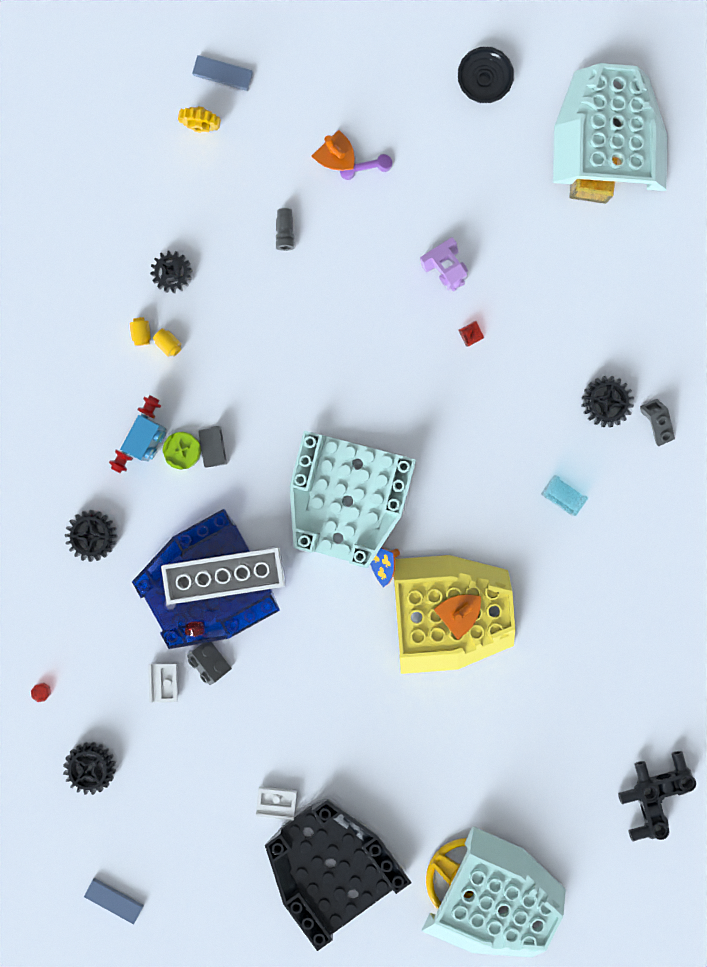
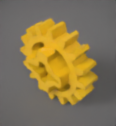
(199, 119)

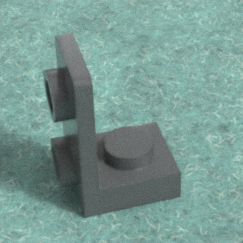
(660, 421)

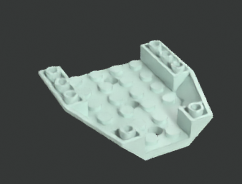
(589, 139)
(325, 477)
(499, 877)

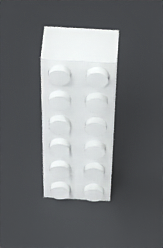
(223, 575)

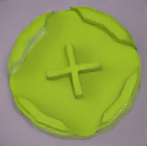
(181, 450)

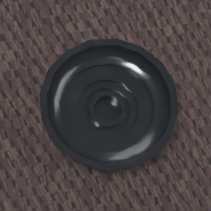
(485, 74)

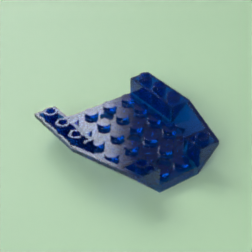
(221, 615)

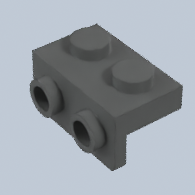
(208, 662)

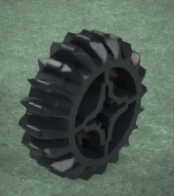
(606, 409)
(91, 528)
(77, 780)

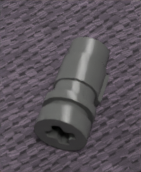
(284, 229)

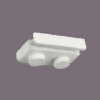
(163, 682)
(276, 803)

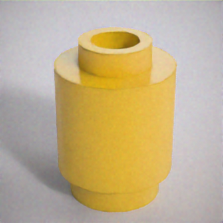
(140, 331)
(167, 342)

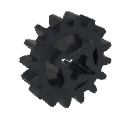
(167, 278)

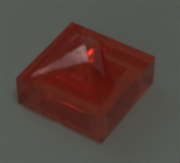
(471, 333)

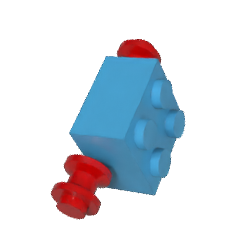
(142, 437)

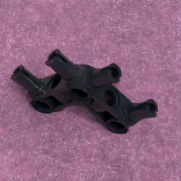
(661, 787)

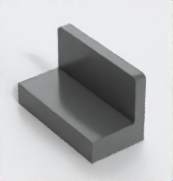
(212, 447)

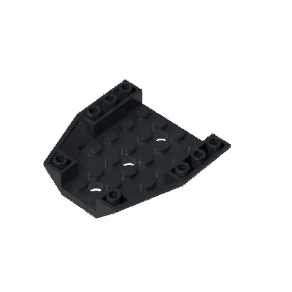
(319, 893)

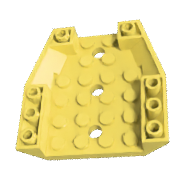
(426, 583)

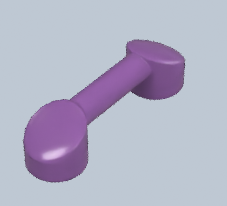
(383, 163)

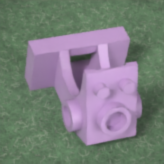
(454, 275)

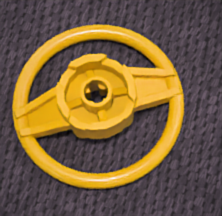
(445, 867)

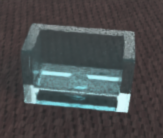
(564, 496)

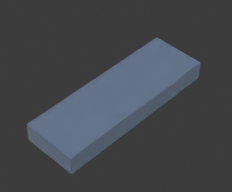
(222, 72)
(113, 901)

